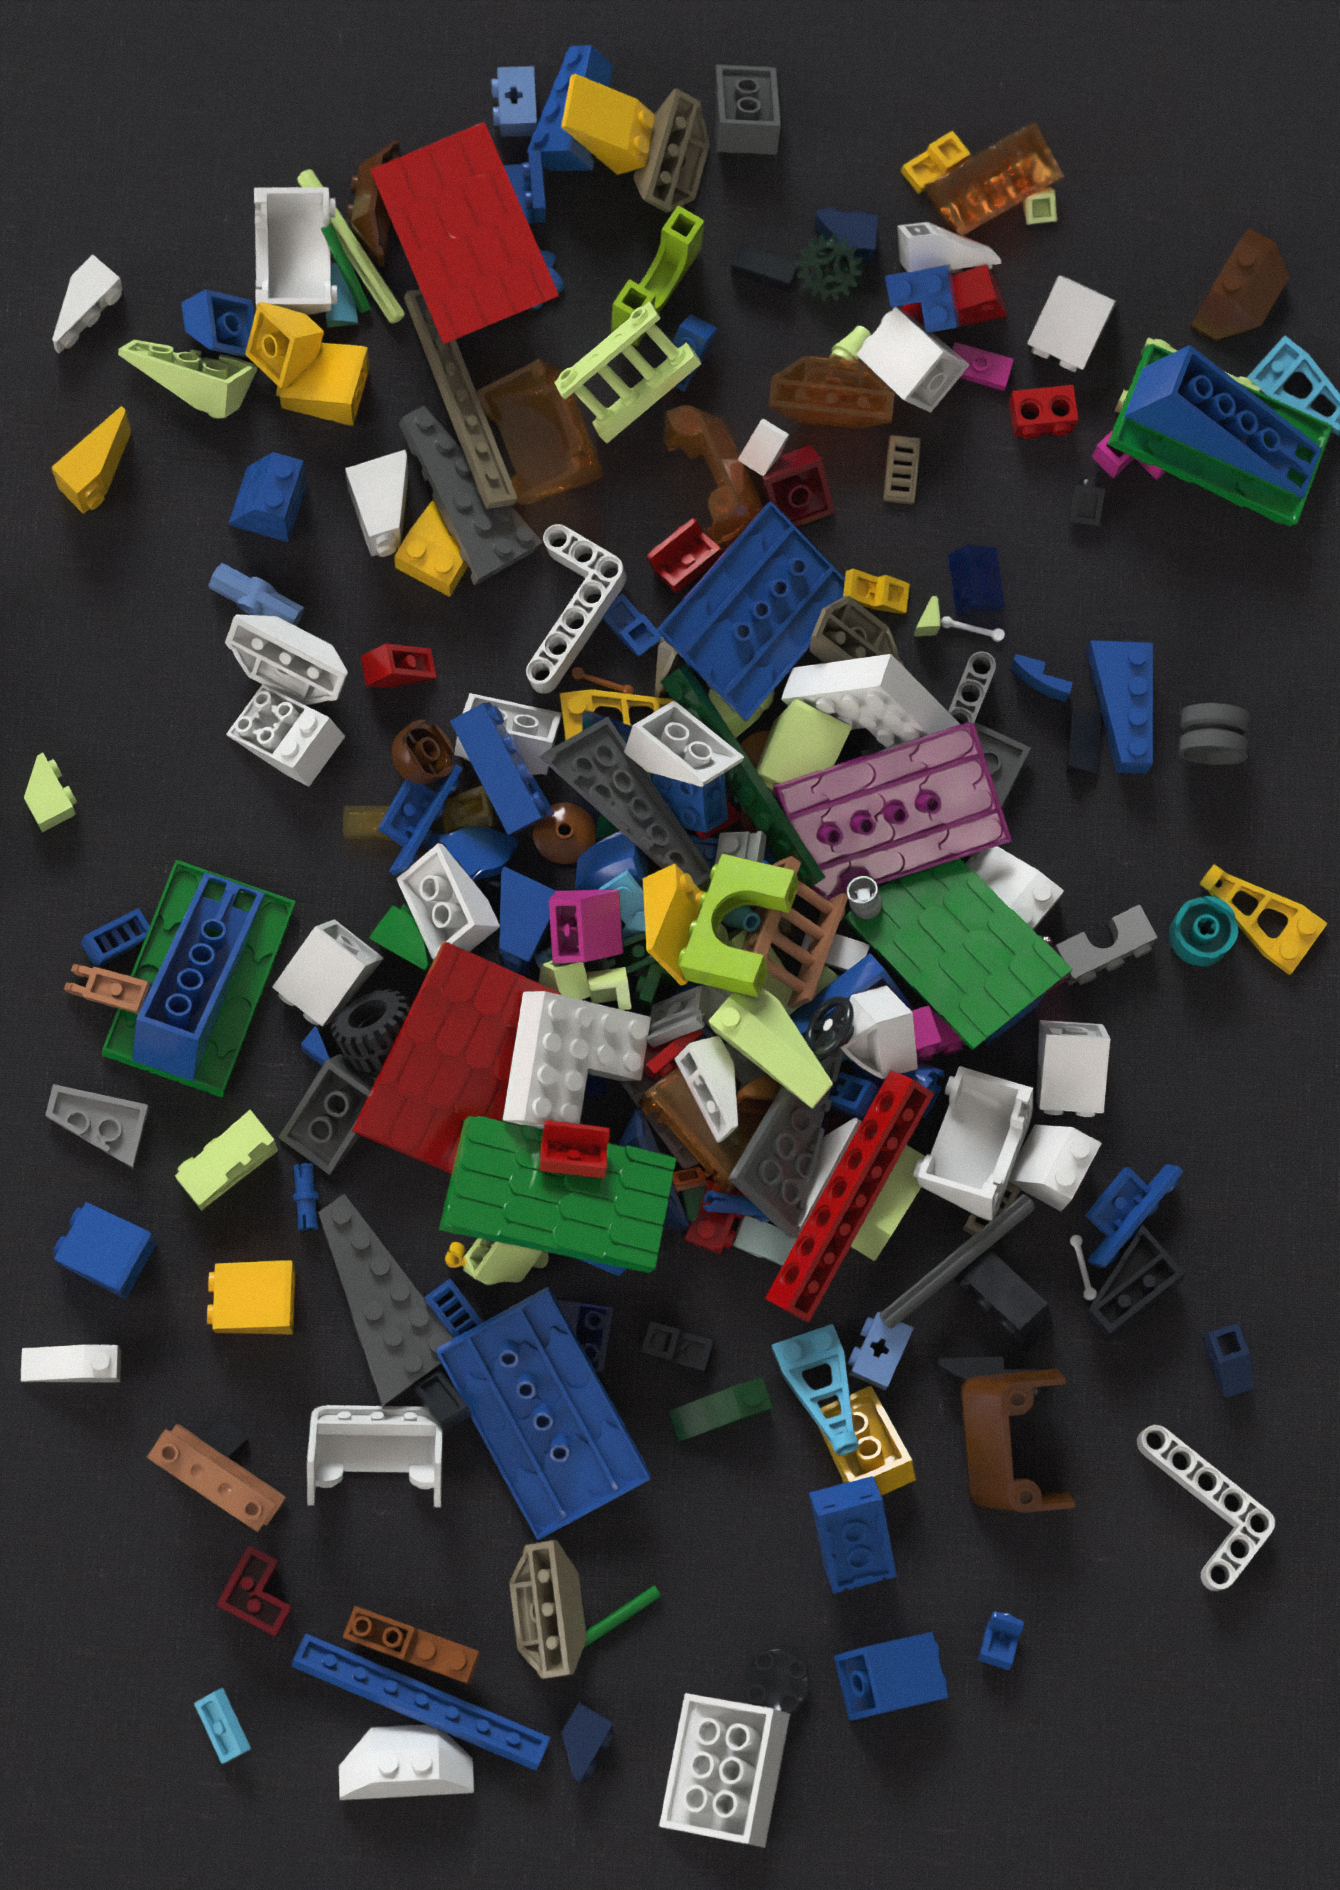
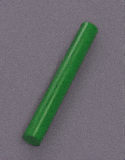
(345, 268)
(621, 1615)

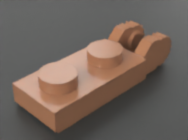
(110, 988)

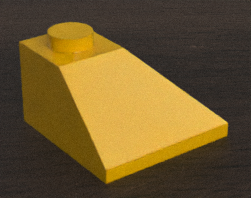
(283, 342)

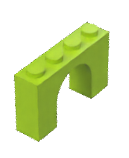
(677, 250)
(733, 885)

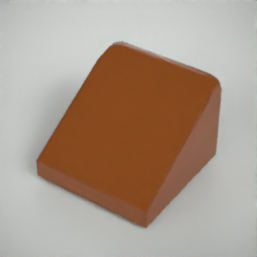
(688, 1179)

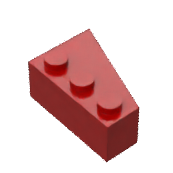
(976, 297)

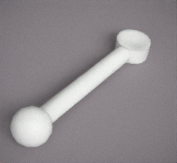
(997, 635)
(1089, 1293)

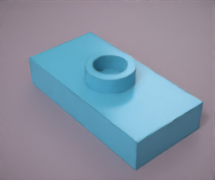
(222, 1726)

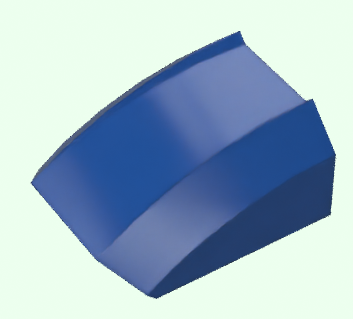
(608, 860)

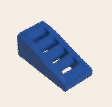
(94, 952)
(439, 1293)

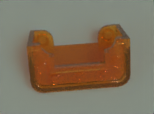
(541, 432)
(736, 499)
(680, 1111)

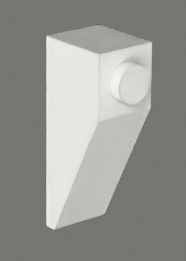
(711, 1079)
(71, 1364)

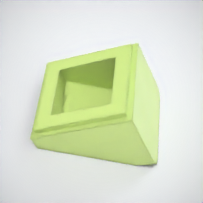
(1040, 207)
(930, 620)

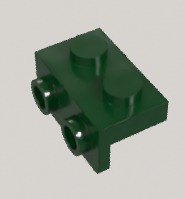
(648, 987)

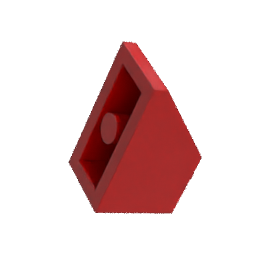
(397, 666)

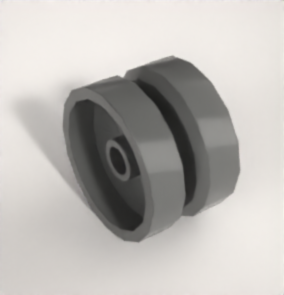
(1214, 734)

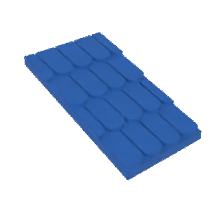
(754, 611)
(543, 1413)

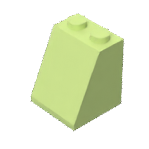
(800, 744)

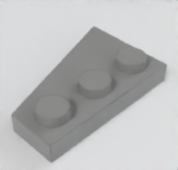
(101, 1120)

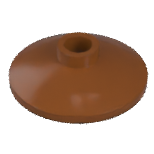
(562, 848)

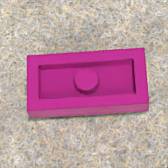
(984, 366)

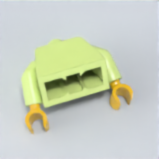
(495, 1261)

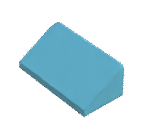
(345, 310)

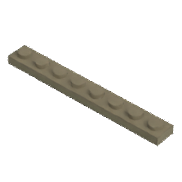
(463, 407)

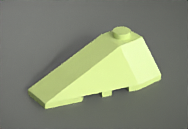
(200, 381)
(772, 1042)

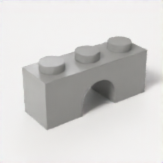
(1131, 935)

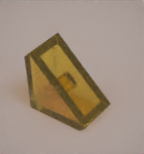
(468, 810)

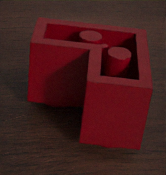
(247, 1597)

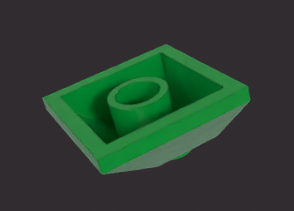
(402, 936)

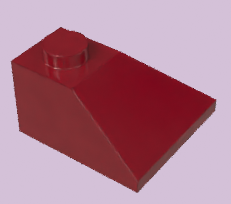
(799, 486)

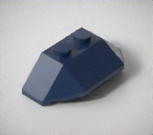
(640, 1136)

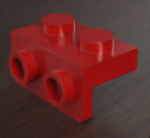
(683, 556)
(661, 1060)
(574, 1149)

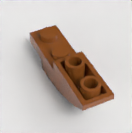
(411, 1645)

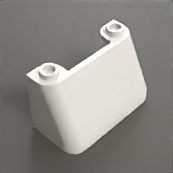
(292, 248)
(977, 1141)

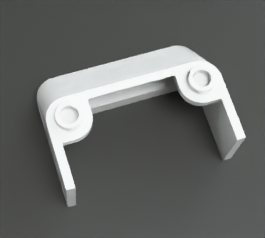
(374, 1441)

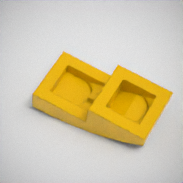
(938, 158)
(875, 592)

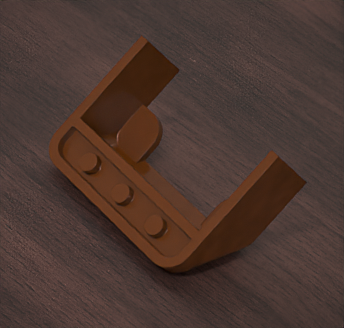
(986, 1413)

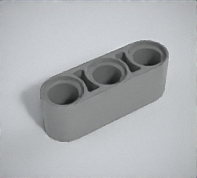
(975, 684)

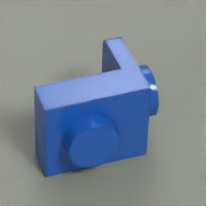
(1000, 1640)

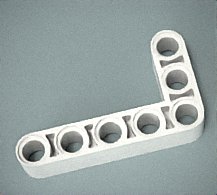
(578, 607)
(1214, 1500)

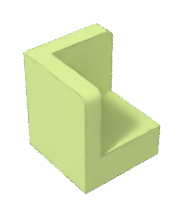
(610, 986)

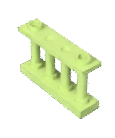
(643, 395)

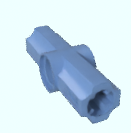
(254, 595)

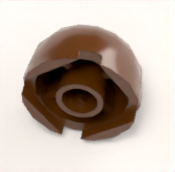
(422, 753)

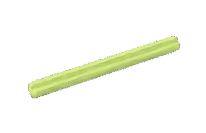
(359, 259)

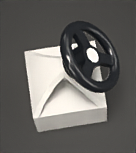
(873, 1033)

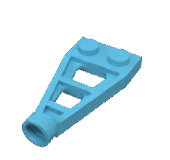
(1280, 366)
(631, 910)
(810, 1351)

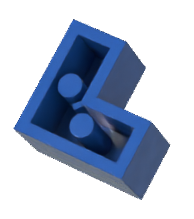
(930, 287)

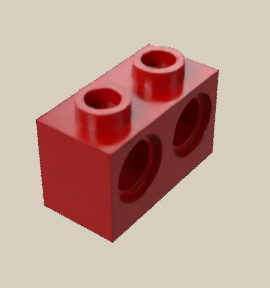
(1041, 403)

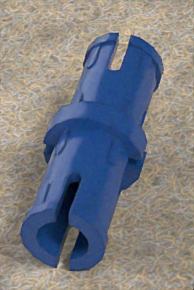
(305, 1197)

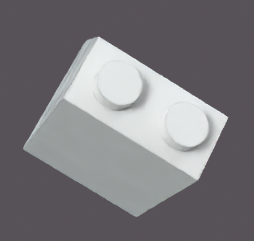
(1071, 323)
(911, 360)
(379, 500)
(326, 972)
(1072, 1067)
(1053, 1163)

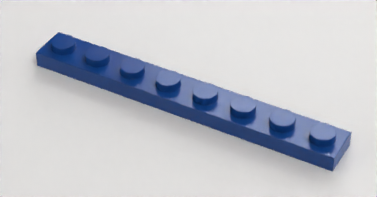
(420, 1702)

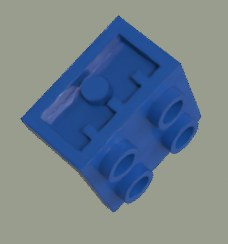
(529, 186)
(693, 805)

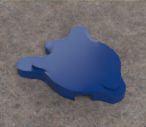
(477, 849)

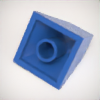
(219, 321)

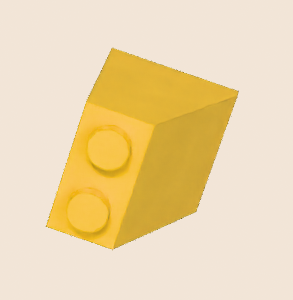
(330, 384)
(252, 1297)

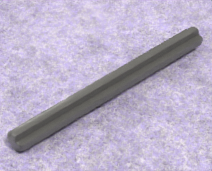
(957, 1261)

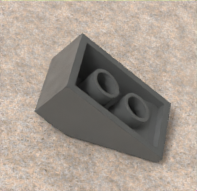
(746, 109)
(328, 1113)

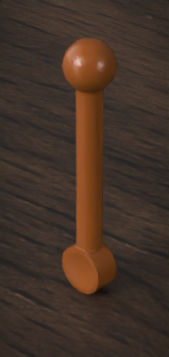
(578, 674)

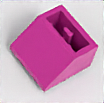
(585, 925)

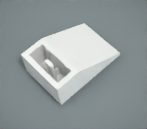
(932, 246)
(286, 734)

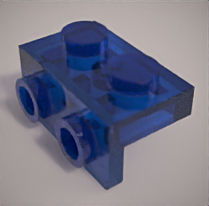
(976, 578)

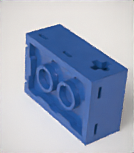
(853, 1534)

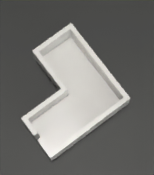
(870, 695)
(557, 1047)

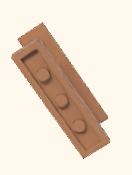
(822, 935)
(216, 1477)

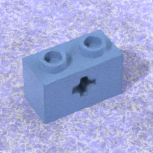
(518, 85)
(881, 1369)

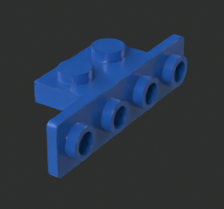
(413, 814)
(1125, 1207)

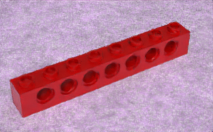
(849, 1195)

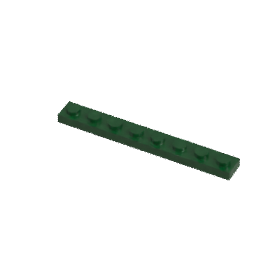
(745, 780)

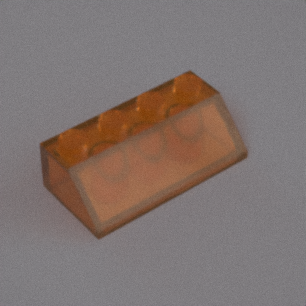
(994, 179)

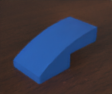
(631, 626)
(1031, 673)

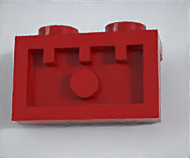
(712, 1229)

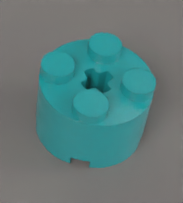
(1219, 938)

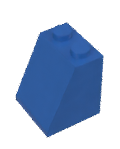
(270, 496)
(522, 920)
(105, 1249)
(891, 1676)

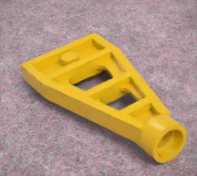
(577, 702)
(1294, 940)

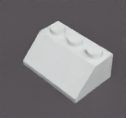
(530, 726)

